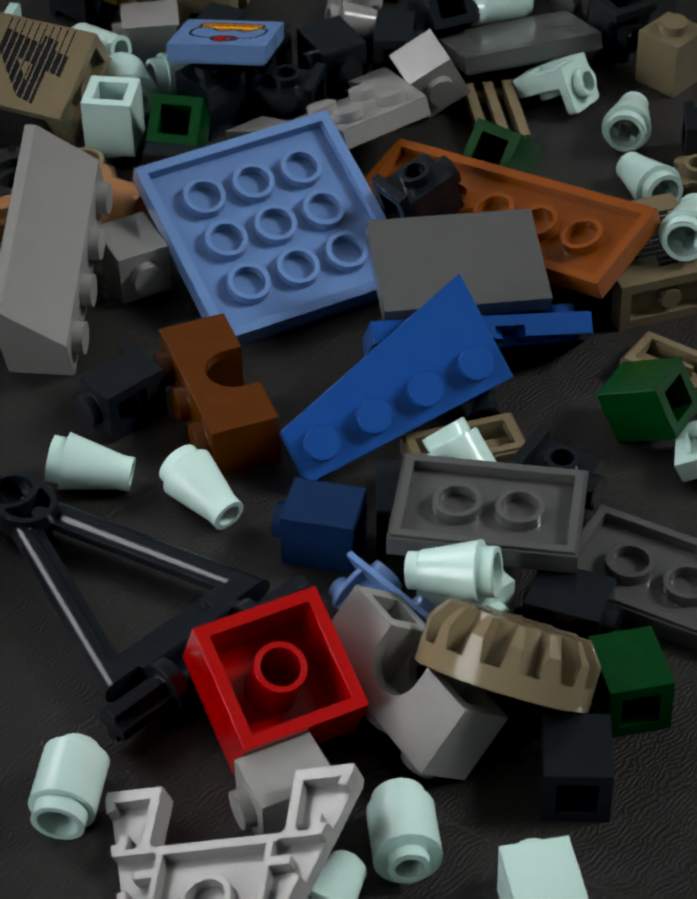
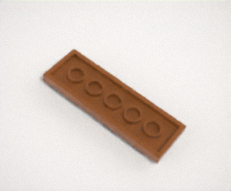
(581, 232)

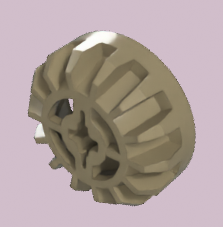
(510, 655)

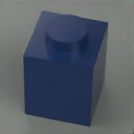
(321, 524)

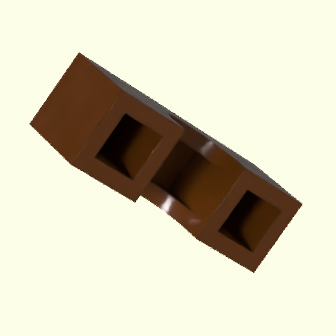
(209, 392)

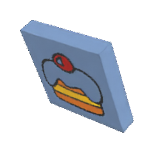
(225, 42)

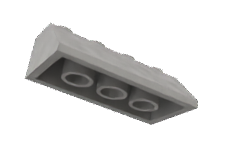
(50, 254)

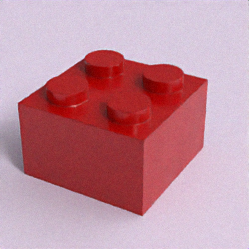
(274, 675)

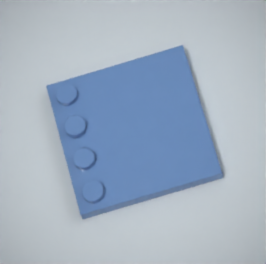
(267, 225)

